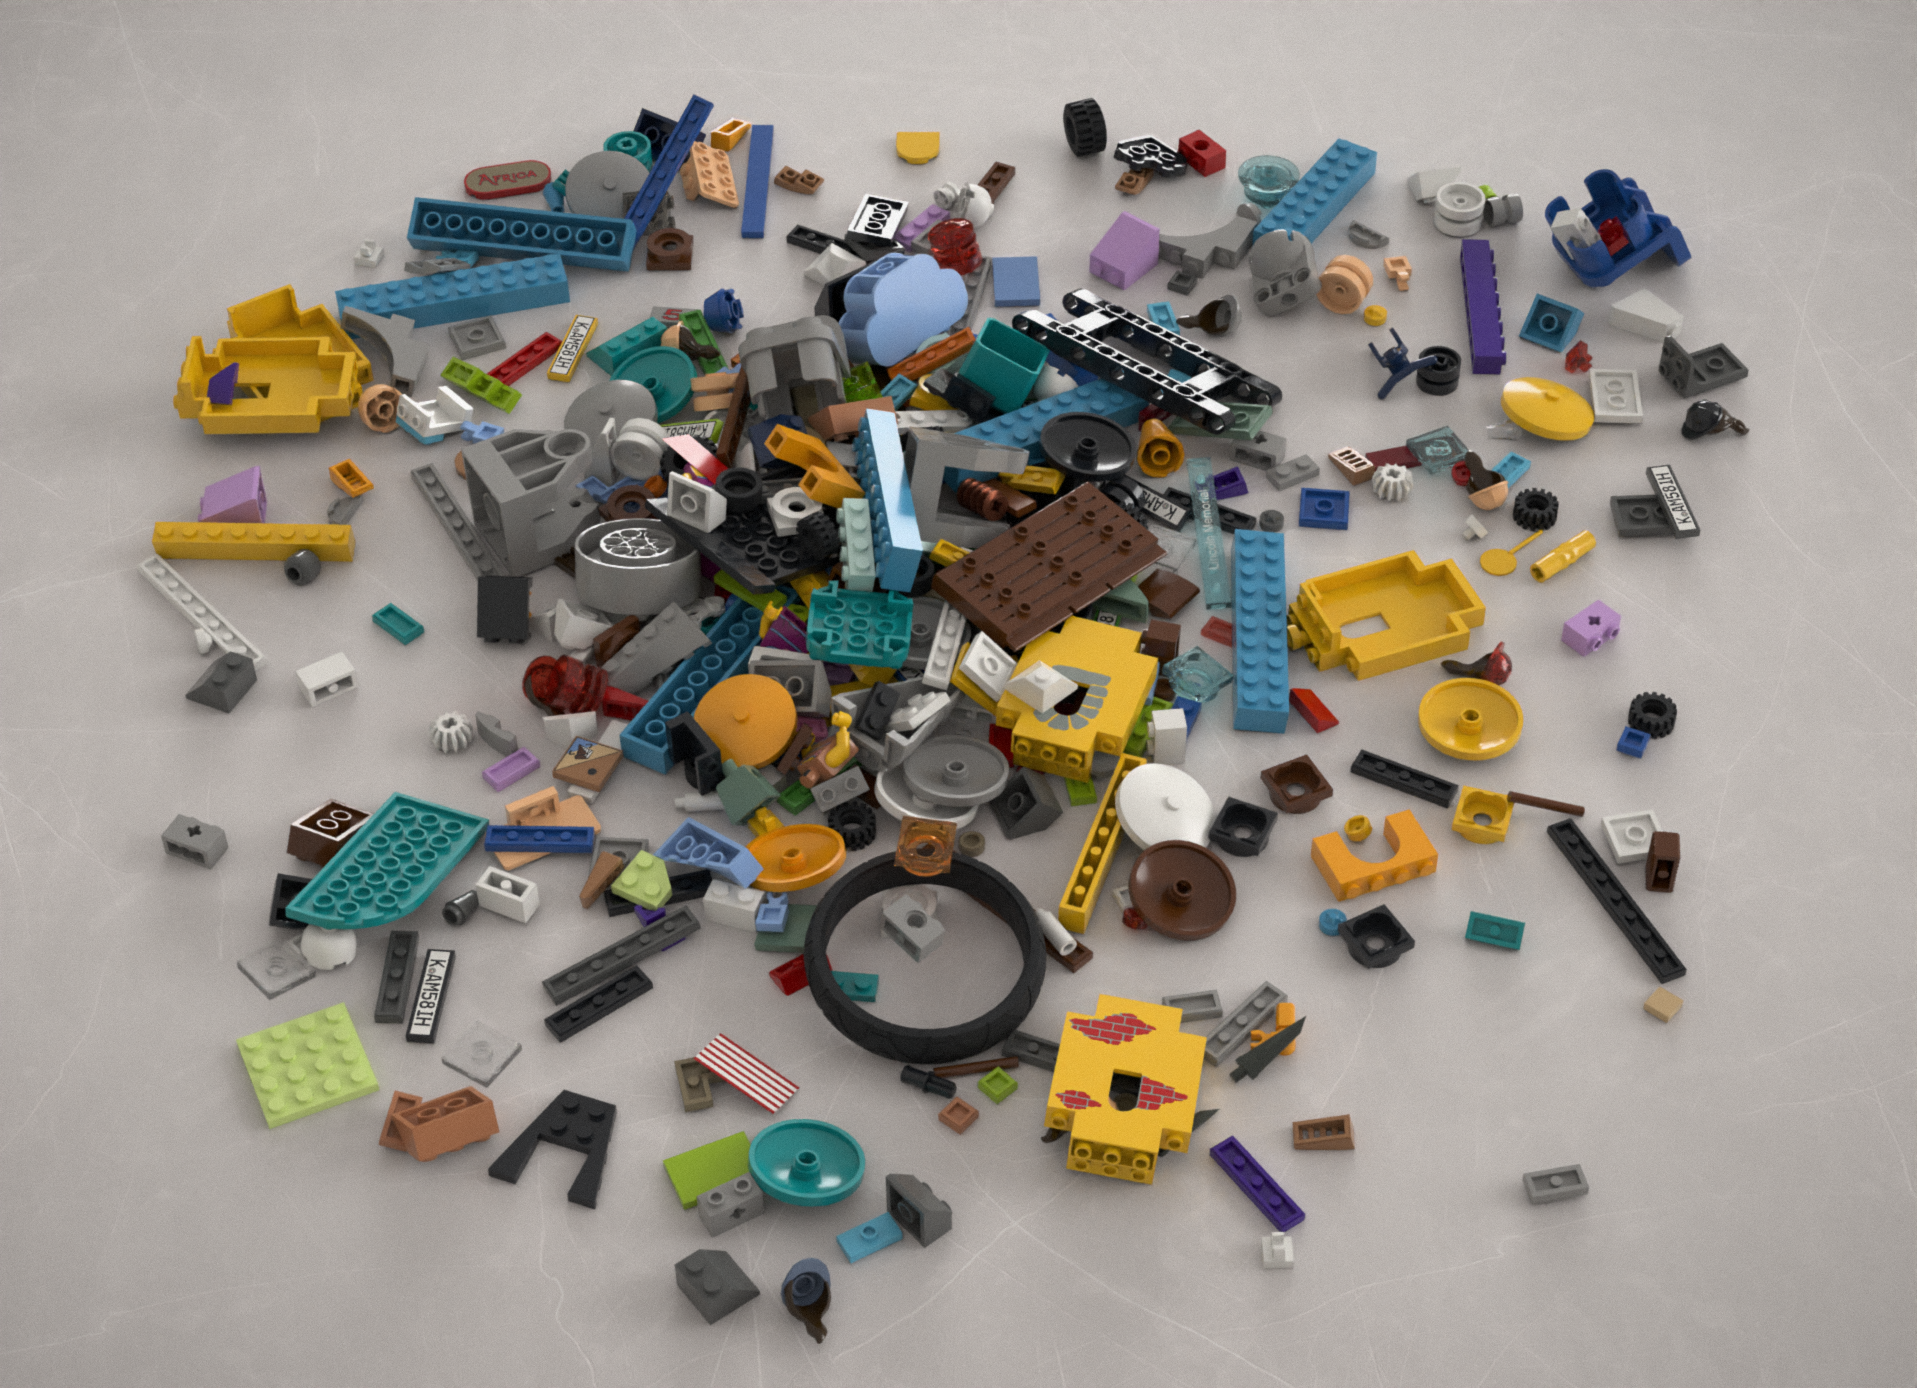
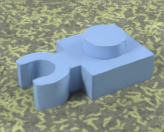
(773, 915)

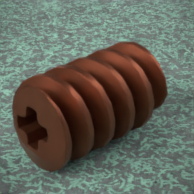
(982, 499)

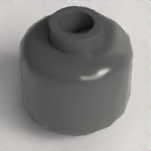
(302, 567)

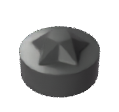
(1271, 521)

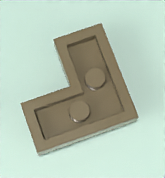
(694, 1084)

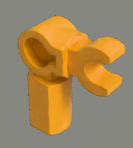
(1284, 1017)

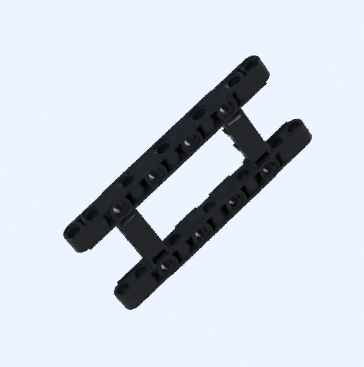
(1178, 398)

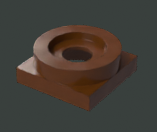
(675, 259)
(614, 509)
(614, 638)
(1301, 772)

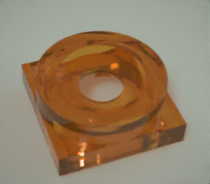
(921, 830)

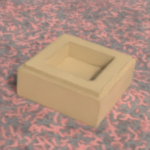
(1663, 1004)

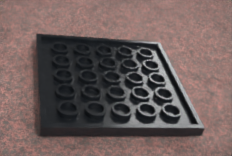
(756, 540)

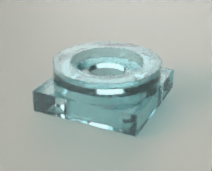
(1201, 664)

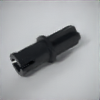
(928, 1082)

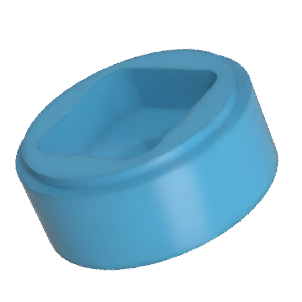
(1329, 921)

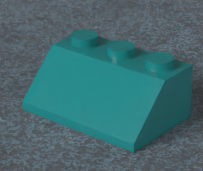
(618, 349)

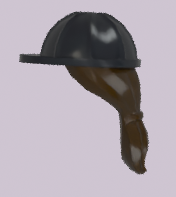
(1709, 419)

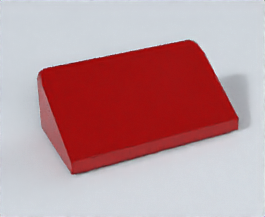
(1312, 709)
(791, 975)

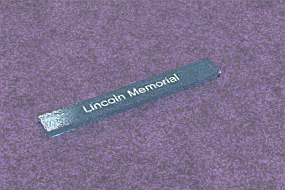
(1208, 533)

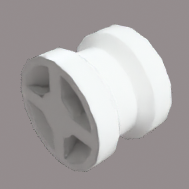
(946, 195)

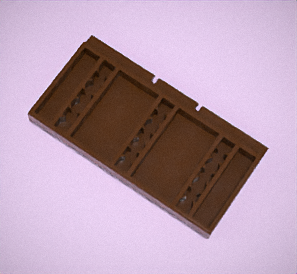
(1048, 565)

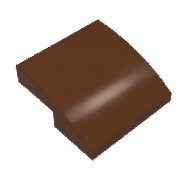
(1167, 593)

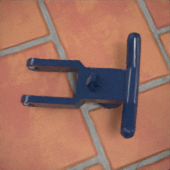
(1398, 363)

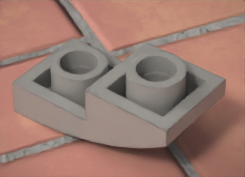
(491, 732)

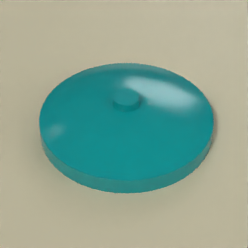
(665, 375)
(806, 1162)

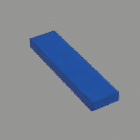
(539, 839)

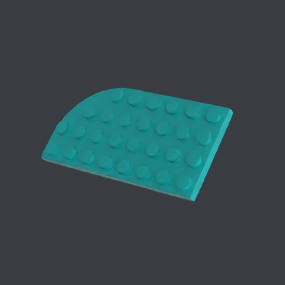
(388, 865)

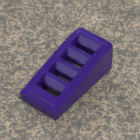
(1234, 484)

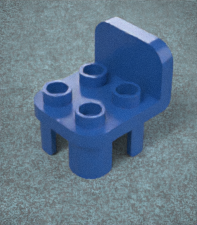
(1643, 227)

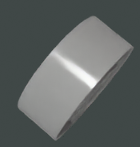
(635, 567)

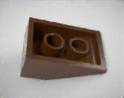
(325, 831)

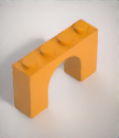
(825, 476)
(1353, 877)

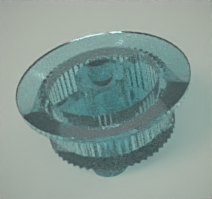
(1267, 179)

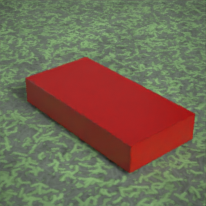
(1001, 739)

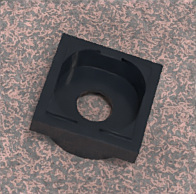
(1237, 814)
(1376, 923)

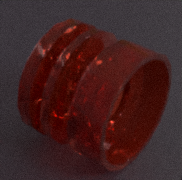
(955, 245)
(575, 685)

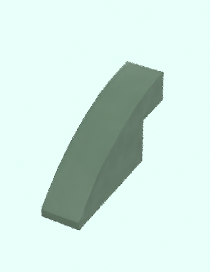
(1124, 601)

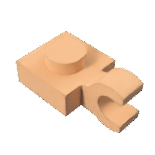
(1400, 269)

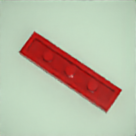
(526, 359)

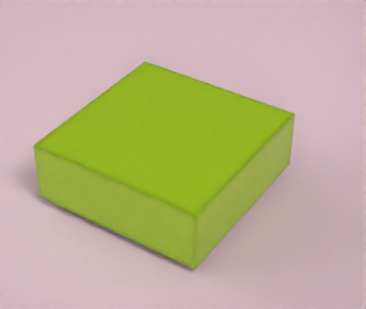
(997, 1085)

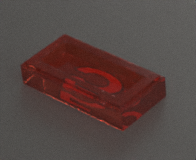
(1218, 631)

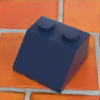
(761, 431)

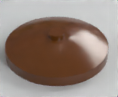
(1182, 890)

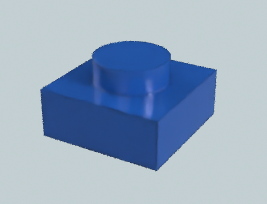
(1633, 742)

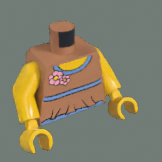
(828, 755)

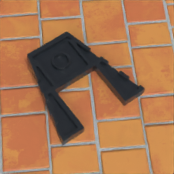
(572, 1123)

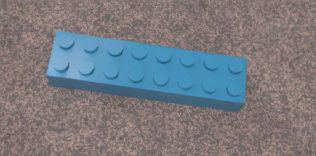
(1321, 191)

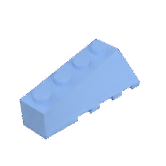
(710, 850)

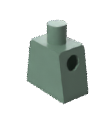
(744, 792)

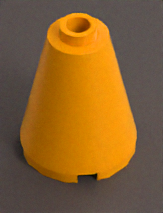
(1159, 450)

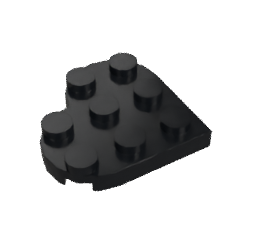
(1151, 153)

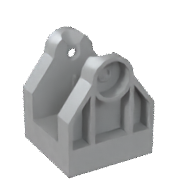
(925, 462)
(523, 498)

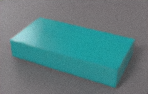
(398, 623)

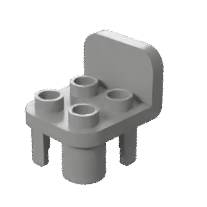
(795, 357)

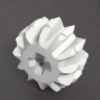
(1392, 482)
(450, 731)

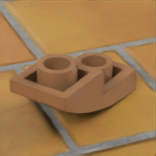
(794, 181)
(1134, 181)

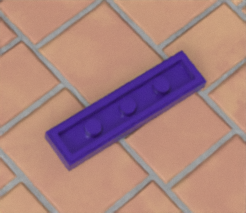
(1257, 1184)

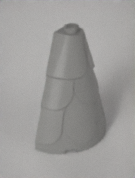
(893, 746)

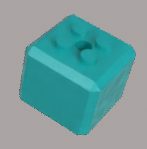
(1004, 364)

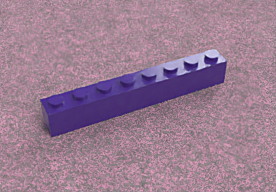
(1482, 307)

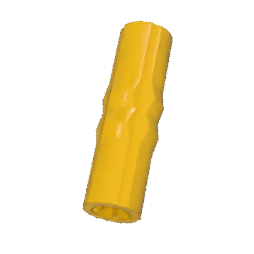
(1562, 556)

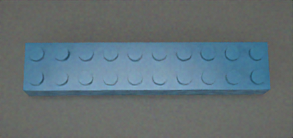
(522, 233)
(464, 292)
(1024, 426)
(890, 501)
(1259, 632)
(727, 656)

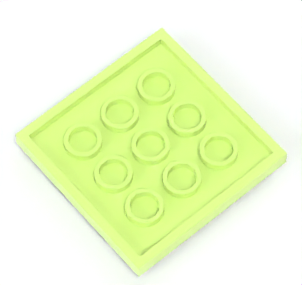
(307, 1065)

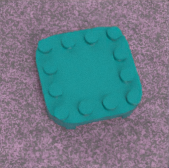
(859, 627)

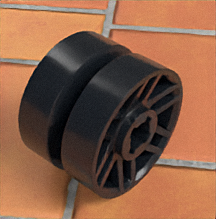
(1441, 377)
(1124, 490)

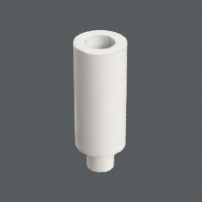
(695, 802)
(1055, 932)

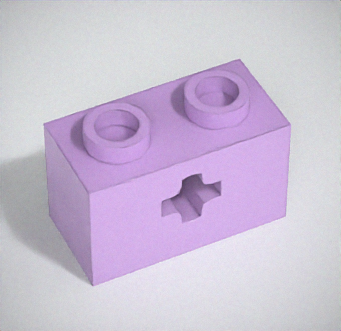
(1591, 628)

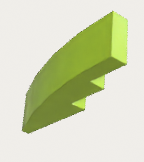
(481, 385)

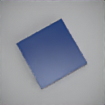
(1324, 508)

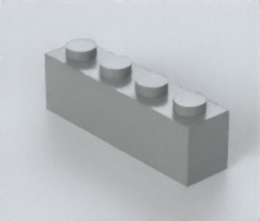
(655, 649)

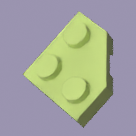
(644, 882)

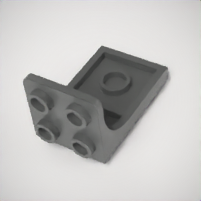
(1699, 370)

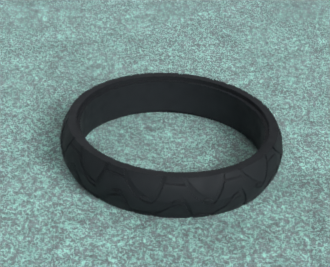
(916, 1044)

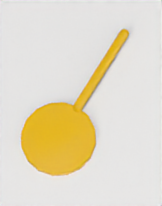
(1501, 562)

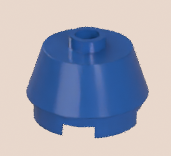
(723, 311)

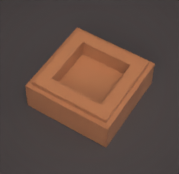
(958, 1115)

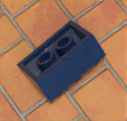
(658, 131)

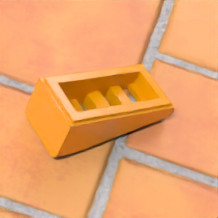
(729, 134)
(350, 478)

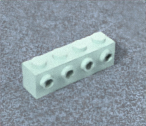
(856, 544)

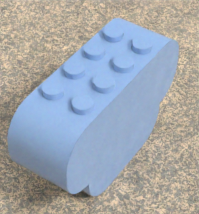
(898, 307)

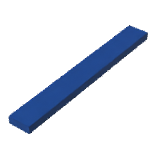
(668, 163)
(757, 181)

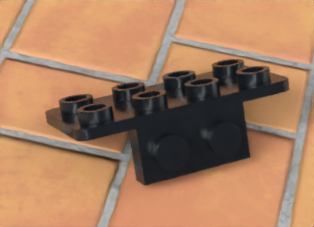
(962, 394)

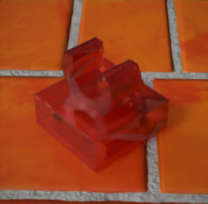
(1578, 358)

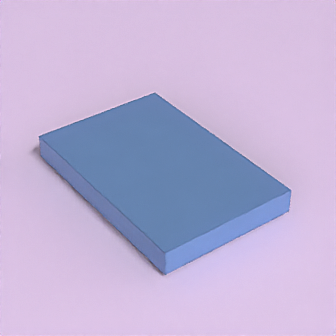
(1016, 281)

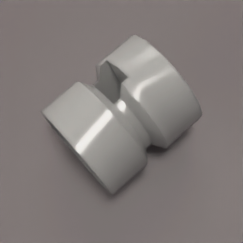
(1503, 210)

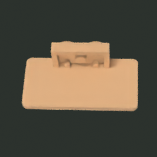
(709, 175)
(544, 810)

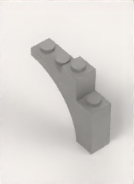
(1200, 252)
(393, 340)

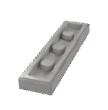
(1238, 1025)

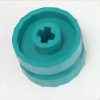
(633, 144)

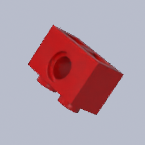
(1202, 153)

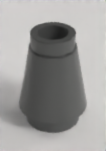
(460, 908)

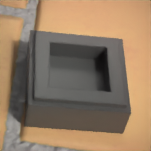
(1182, 283)

